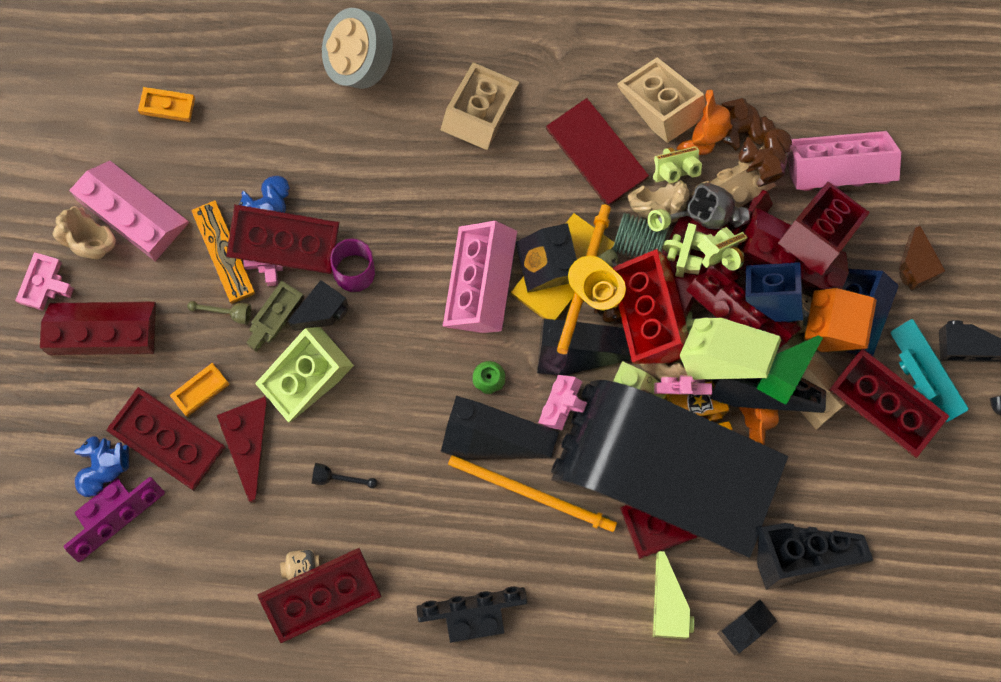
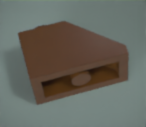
(919, 261)

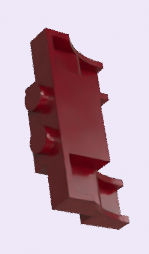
(727, 300)

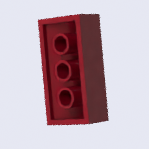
(763, 248)
(98, 328)
(889, 403)

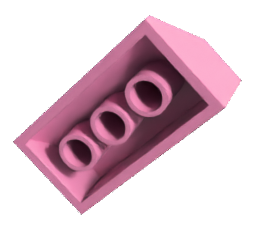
(844, 160)
(129, 208)
(480, 277)

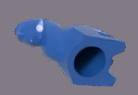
(274, 191)
(105, 465)

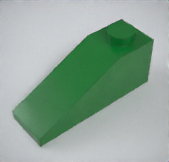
(788, 370)

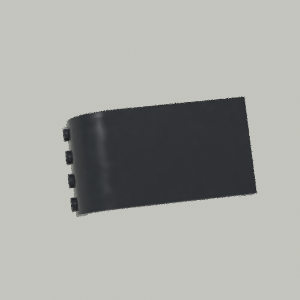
(670, 465)

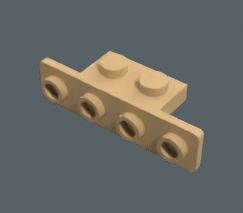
(739, 183)

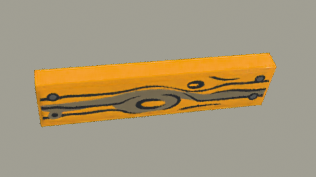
(216, 239)

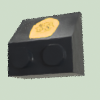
(546, 257)

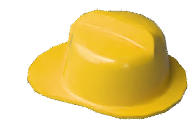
(596, 283)

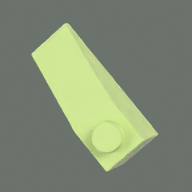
(670, 607)

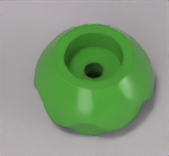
(491, 385)

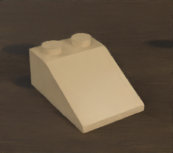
(663, 99)
(479, 106)

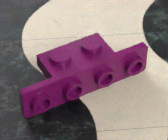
(109, 513)

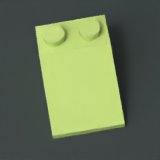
(728, 350)
(304, 373)

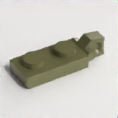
(273, 315)

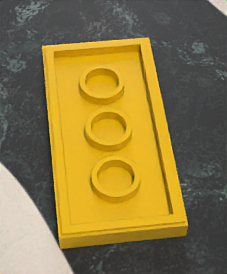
(552, 301)

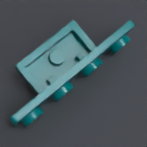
(927, 370)

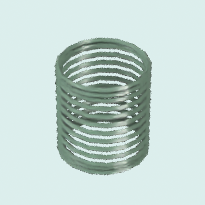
(637, 233)

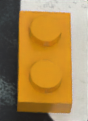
(166, 104)

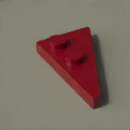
(244, 433)

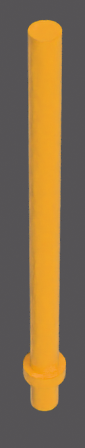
(601, 223)
(534, 494)

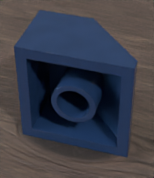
(776, 290)

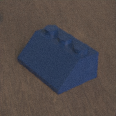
(876, 285)

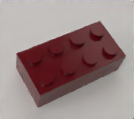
(823, 228)

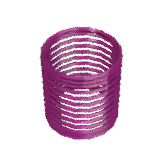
(349, 248)

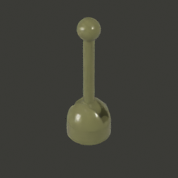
(239, 312)

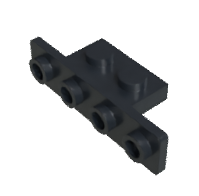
(473, 615)

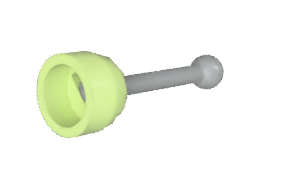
(661, 219)

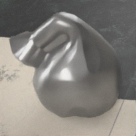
(716, 207)

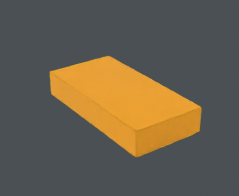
(199, 390)

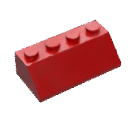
(651, 310)

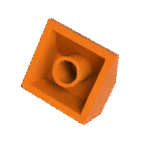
(841, 319)

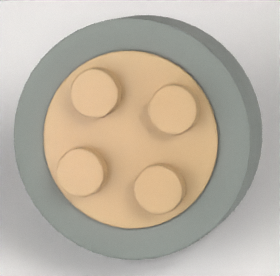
(357, 48)

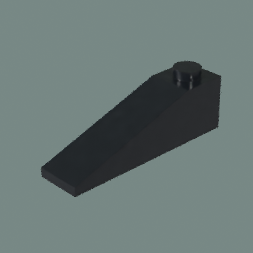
(589, 348)
(744, 393)
(489, 433)
(800, 554)

